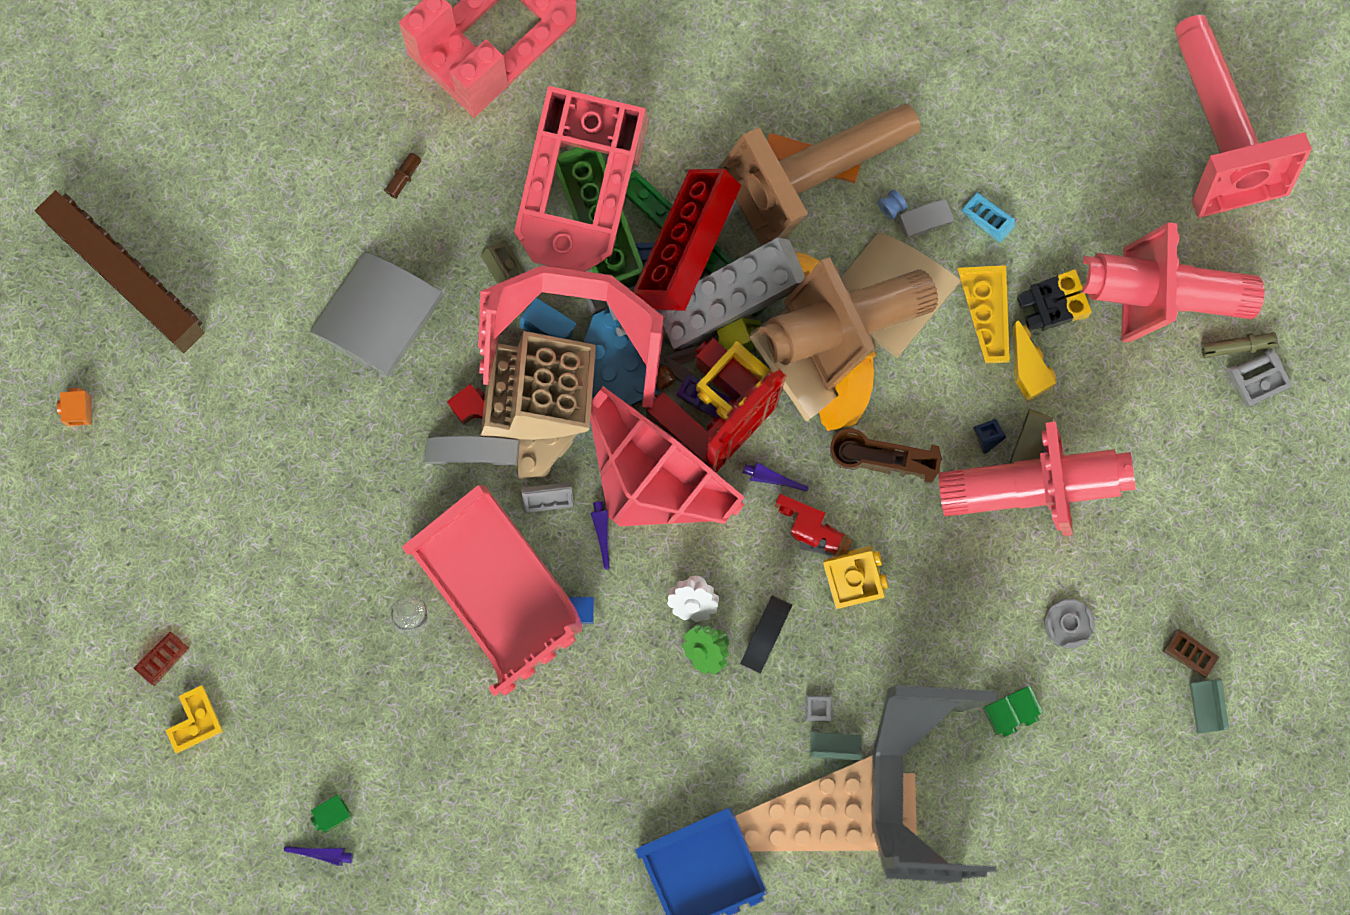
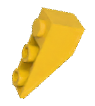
(1029, 368)

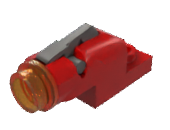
(809, 530)

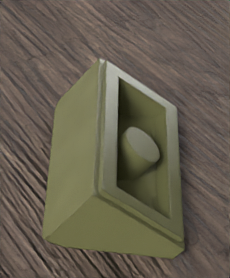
(502, 262)

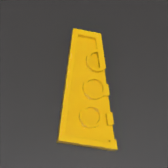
(988, 305)

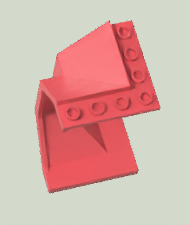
(507, 299)

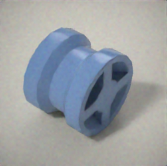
(892, 204)

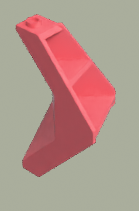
(652, 475)

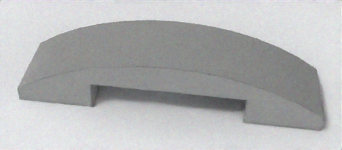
(472, 450)

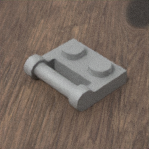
(1263, 385)

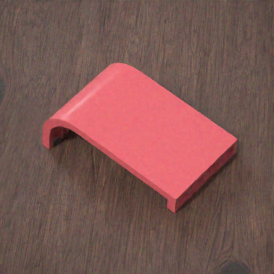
(496, 587)

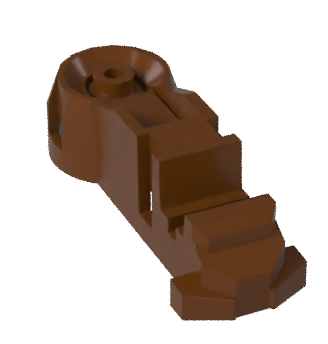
(882, 456)

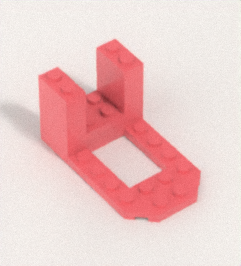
(479, 73)
(591, 125)

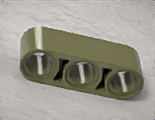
(1030, 438)

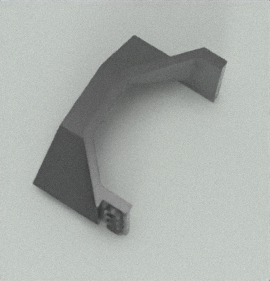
(905, 720)

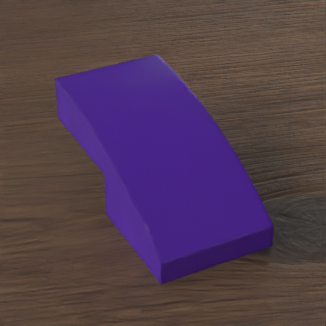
(688, 393)

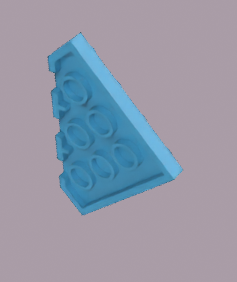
(616, 360)

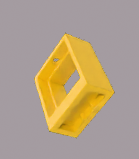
(746, 359)

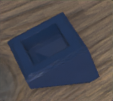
(989, 435)

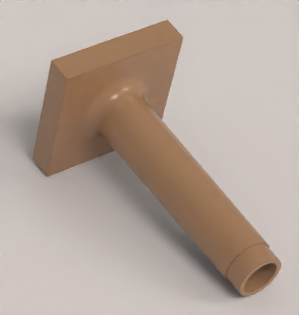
(772, 186)

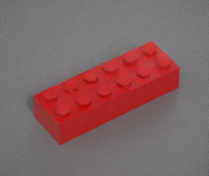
(687, 239)

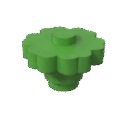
(706, 648)

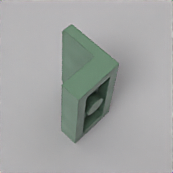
(1209, 706)
(835, 746)

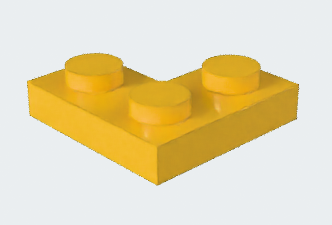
(201, 721)

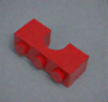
(468, 404)

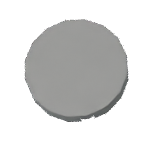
(1062, 626)

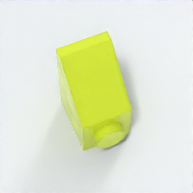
(738, 331)

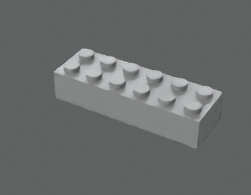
(735, 293)

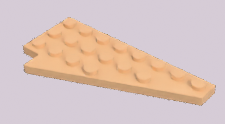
(824, 814)

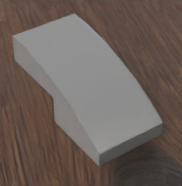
(926, 218)

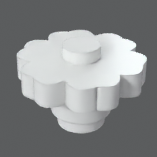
(693, 599)

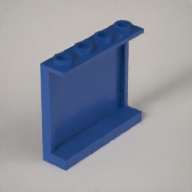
(704, 868)

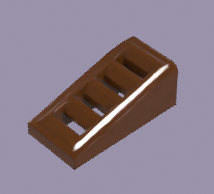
(1171, 646)

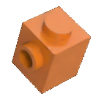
(75, 407)

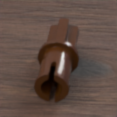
(402, 175)

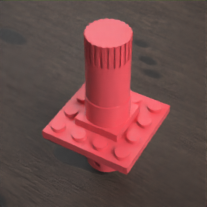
(1156, 286)
(1046, 481)

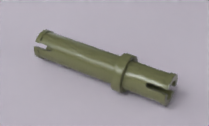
(1249, 343)

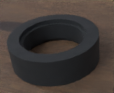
(766, 634)

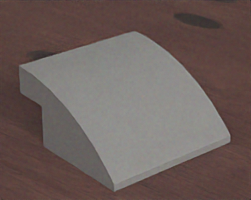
(377, 314)

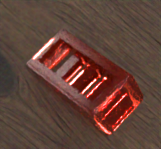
(155, 652)

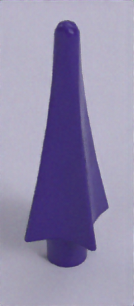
(763, 474)
(600, 521)
(331, 855)

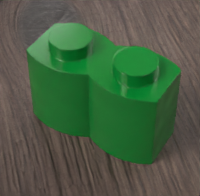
(1012, 711)

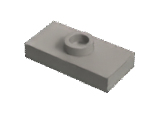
(547, 497)

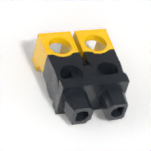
(1055, 301)

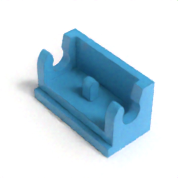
(545, 320)

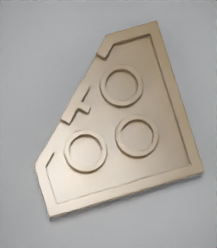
(540, 454)

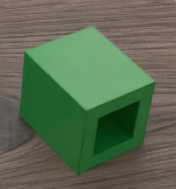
(330, 814)

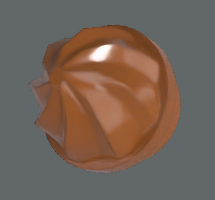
(665, 377)

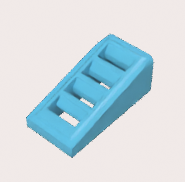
(997, 234)

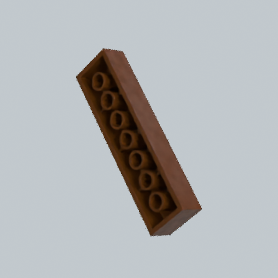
(121, 270)

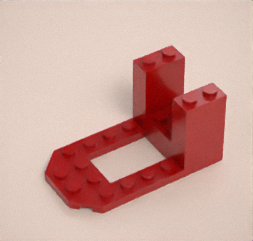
(722, 437)

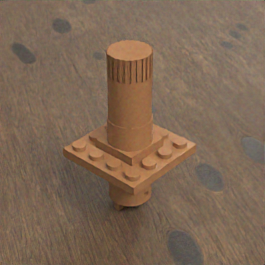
(837, 324)

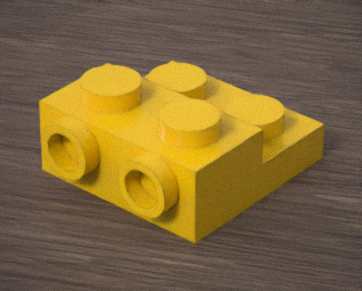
(856, 577)

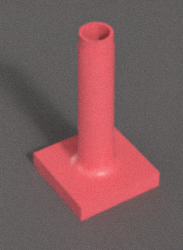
(1244, 168)

